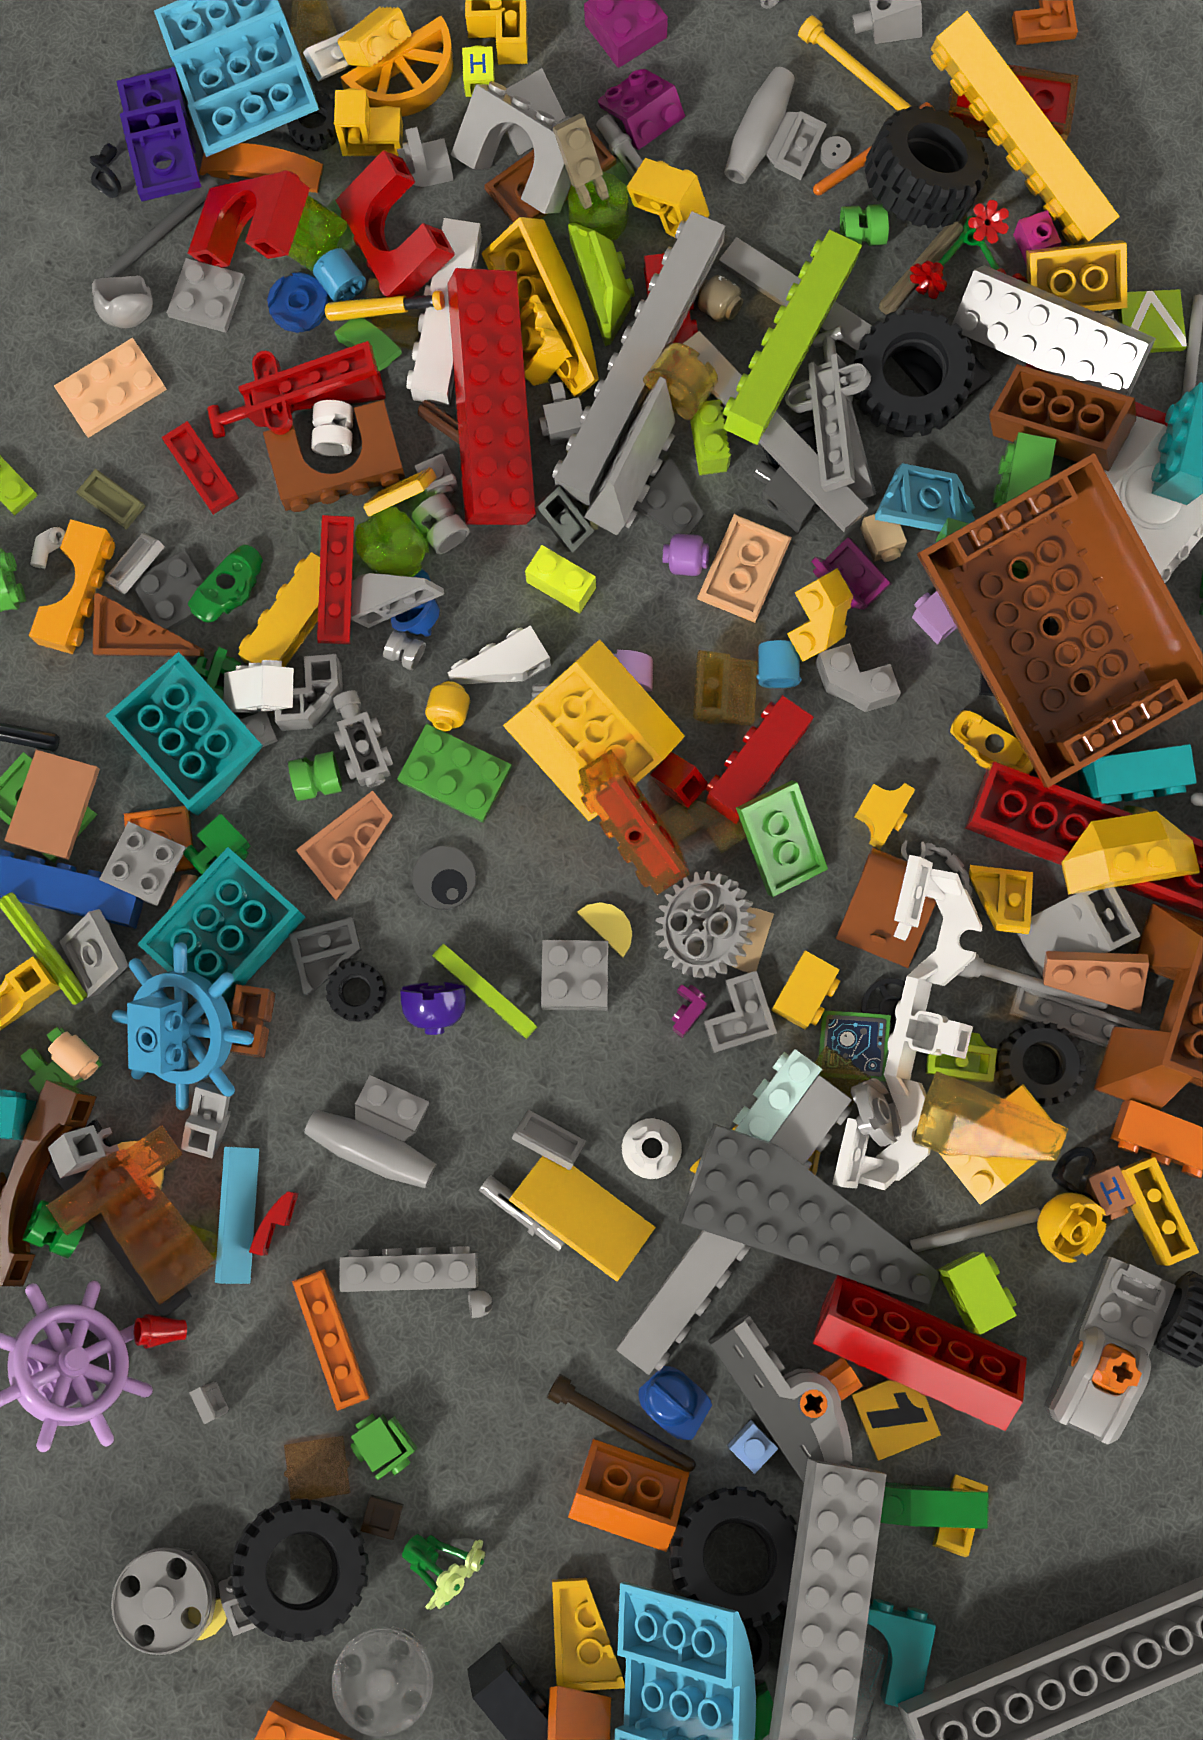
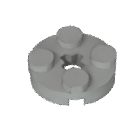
(876, 1115)

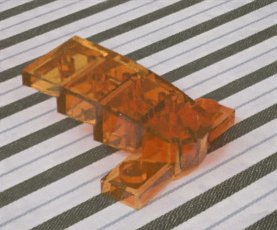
(139, 1214)

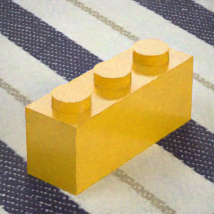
(1158, 1213)

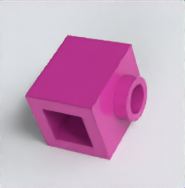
(1036, 233)

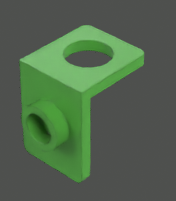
(401, 1461)

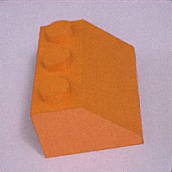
(629, 1495)

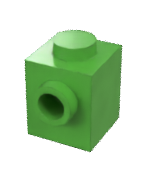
(375, 1442)

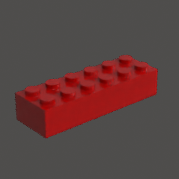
(921, 1352)

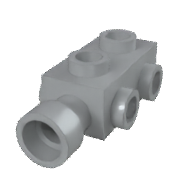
(363, 750)

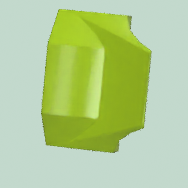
(977, 1066)

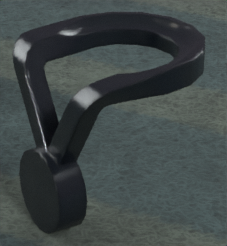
(99, 161)
(1060, 1167)

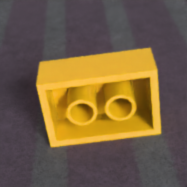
(1083, 273)

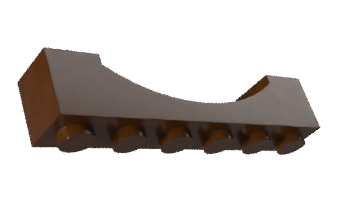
(58, 1111)

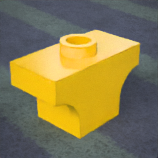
(884, 811)

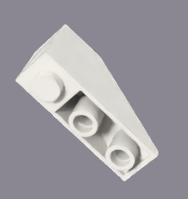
(508, 661)

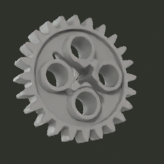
(705, 924)

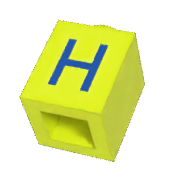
(477, 67)

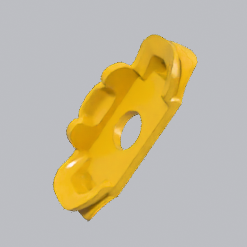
(972, 732)

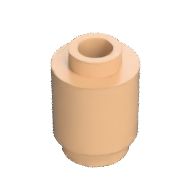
(73, 1056)

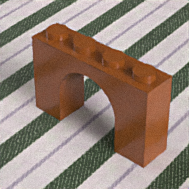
(375, 466)

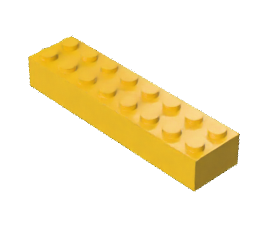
(1022, 131)

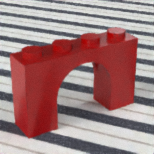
(276, 209)
(365, 210)

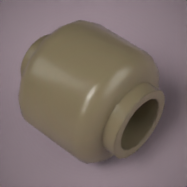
(719, 298)

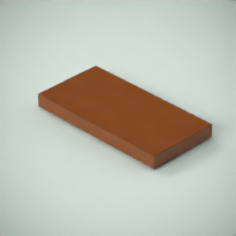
(509, 185)

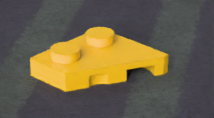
(1005, 896)

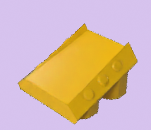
(541, 343)

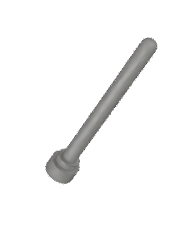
(978, 967)

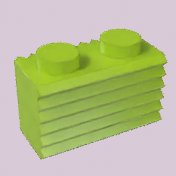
(710, 438)

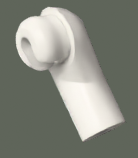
(45, 544)

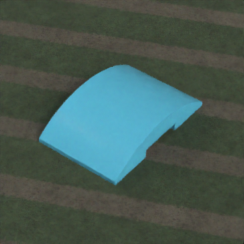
(236, 68)
(684, 1669)

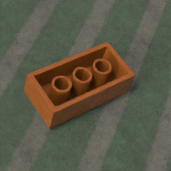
(1062, 409)

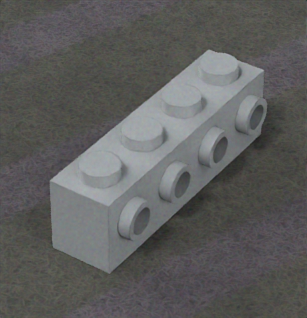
(409, 1272)

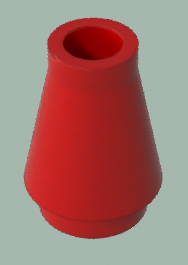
(158, 1330)

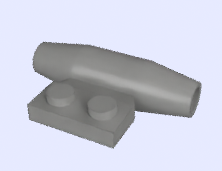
(771, 131)
(378, 1134)

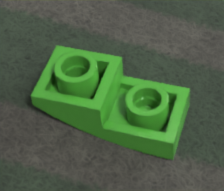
(360, 331)

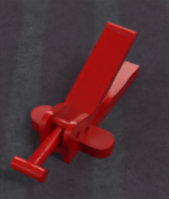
(275, 394)

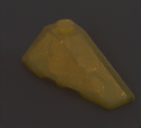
(974, 1122)

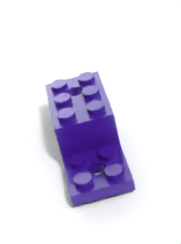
(158, 134)

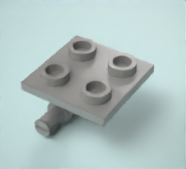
(539, 93)

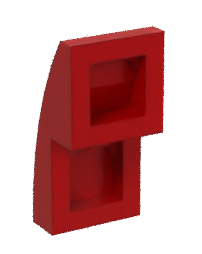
(279, 1214)

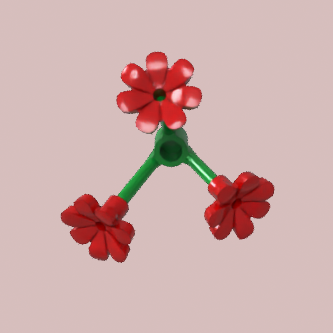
(985, 223)

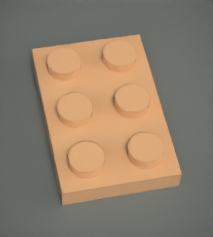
(110, 387)

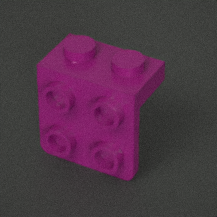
(644, 105)
(857, 570)

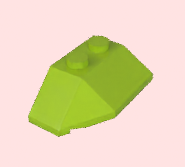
(603, 278)

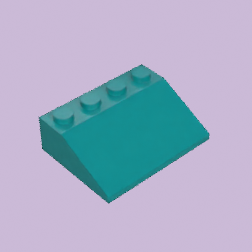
(185, 733)
(227, 922)

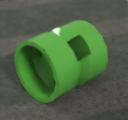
(874, 220)
(315, 776)

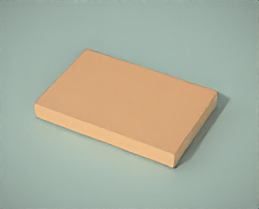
(744, 568)

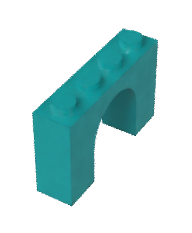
(909, 1649)

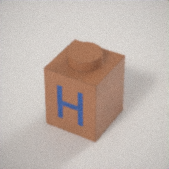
(1110, 1191)

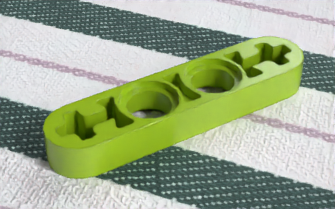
(484, 991)

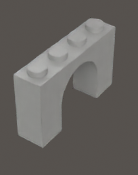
(484, 124)

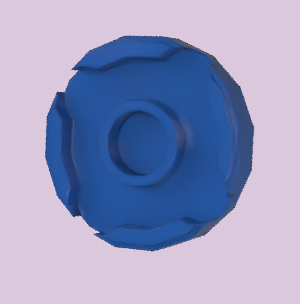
(299, 312)

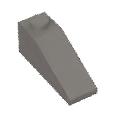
(385, 596)

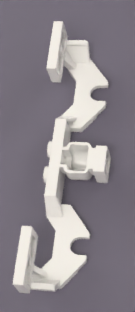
(915, 1027)

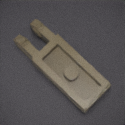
(580, 158)

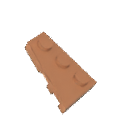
(344, 843)
(1099, 976)

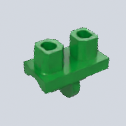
(220, 664)

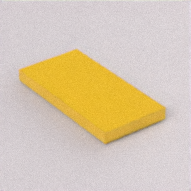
(583, 1215)

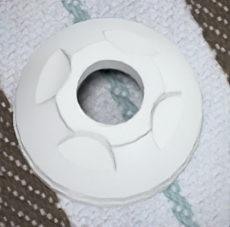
(651, 1167)

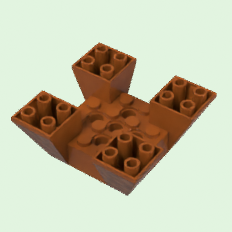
(1158, 1064)

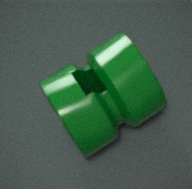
(44, 1230)

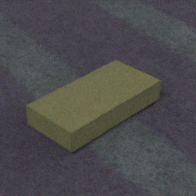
(110, 499)

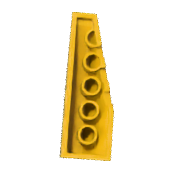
(541, 272)

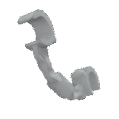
(953, 861)

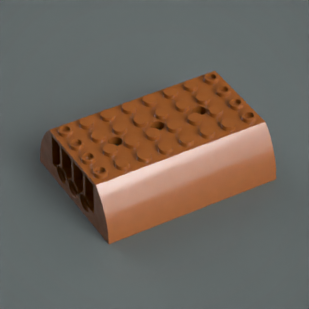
(1109, 611)

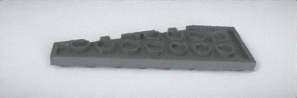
(775, 1204)

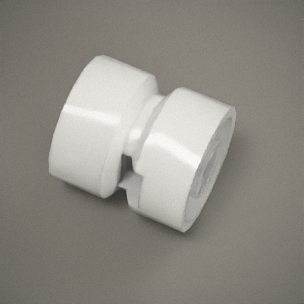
(333, 425)

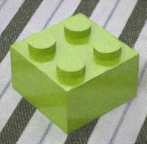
(977, 1292)

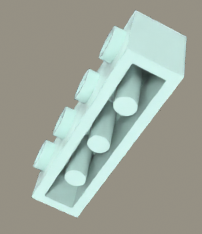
(778, 1096)

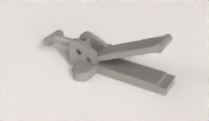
(836, 429)

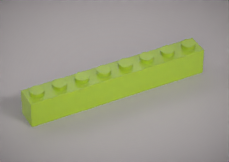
(791, 338)

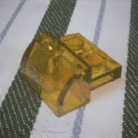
(724, 689)

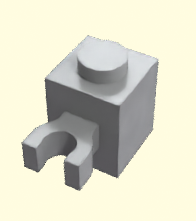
(561, 416)
(80, 1150)

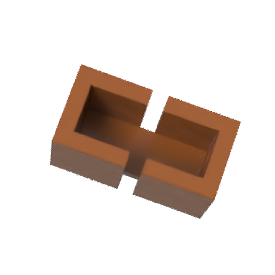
(255, 1007)

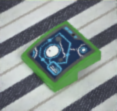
(858, 1037)

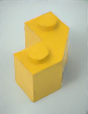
(826, 606)

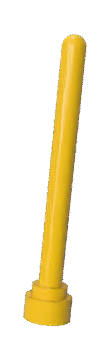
(813, 32)

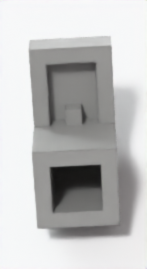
(426, 161)

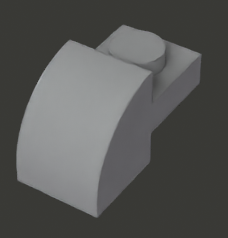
(207, 1121)

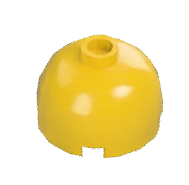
(1071, 1226)

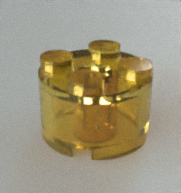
(686, 378)

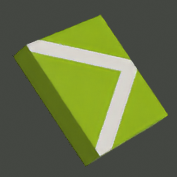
(1157, 315)

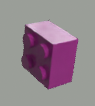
(625, 26)

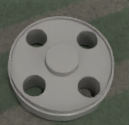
(163, 1600)

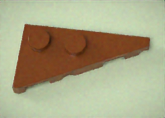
(126, 633)

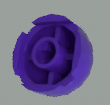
(433, 1005)

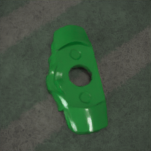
(212, 601)

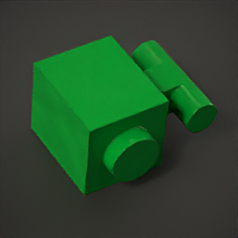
(216, 837)

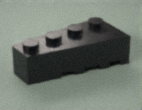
(508, 1696)

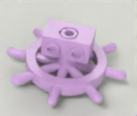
(63, 1369)

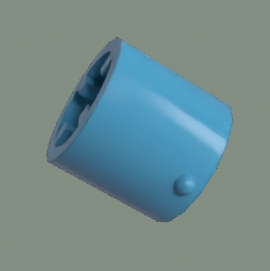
(339, 275)
(778, 664)

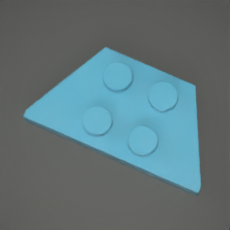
(924, 499)

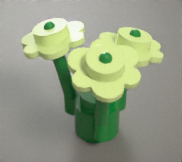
(422, 1557)

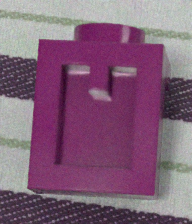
(687, 1016)

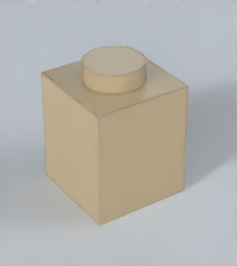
(883, 539)

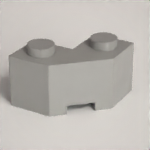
(865, 689)
(314, 701)

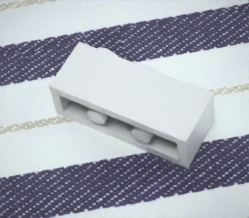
(259, 687)

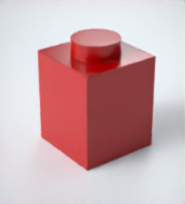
(679, 779)

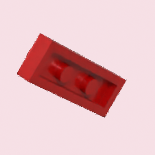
(200, 467)

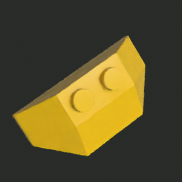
(1127, 853)

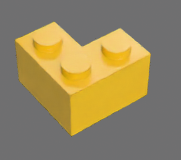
(500, 20)
(364, 128)
(667, 193)

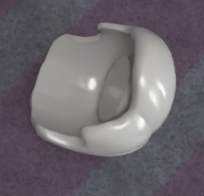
(122, 300)

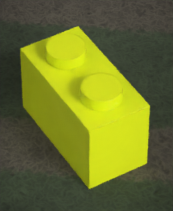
(560, 579)

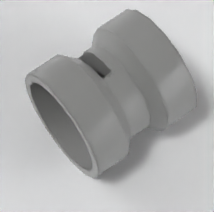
(404, 649)

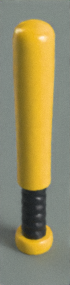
(381, 306)

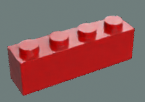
(759, 759)

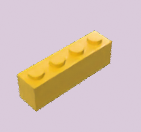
(288, 620)

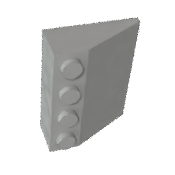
(634, 462)

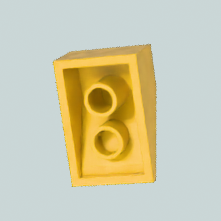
(990, 1175)

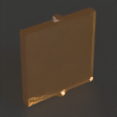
(317, 1468)

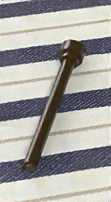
(565, 1393)

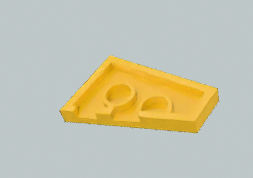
(581, 1641)

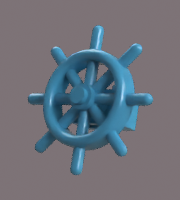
(166, 1029)

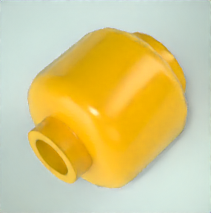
(447, 706)

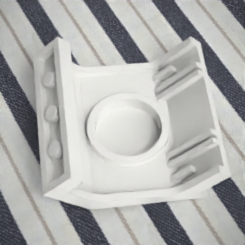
(1163, 525)

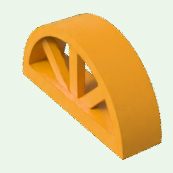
(418, 47)

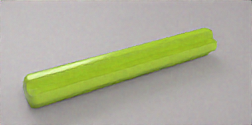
(42, 948)

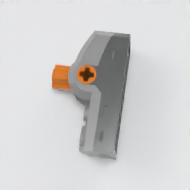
(1109, 1351)
(780, 1399)

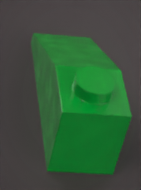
(934, 1506)

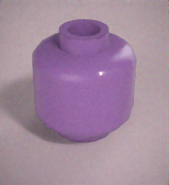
(686, 554)

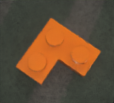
(1051, 22)

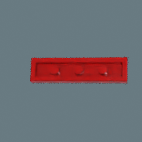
(335, 579)

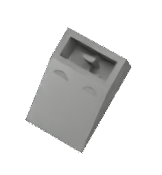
(1082, 923)

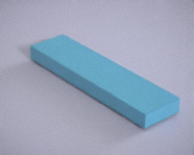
(237, 1215)

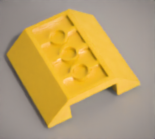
(588, 713)

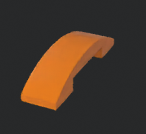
(260, 160)

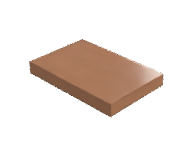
(52, 804)

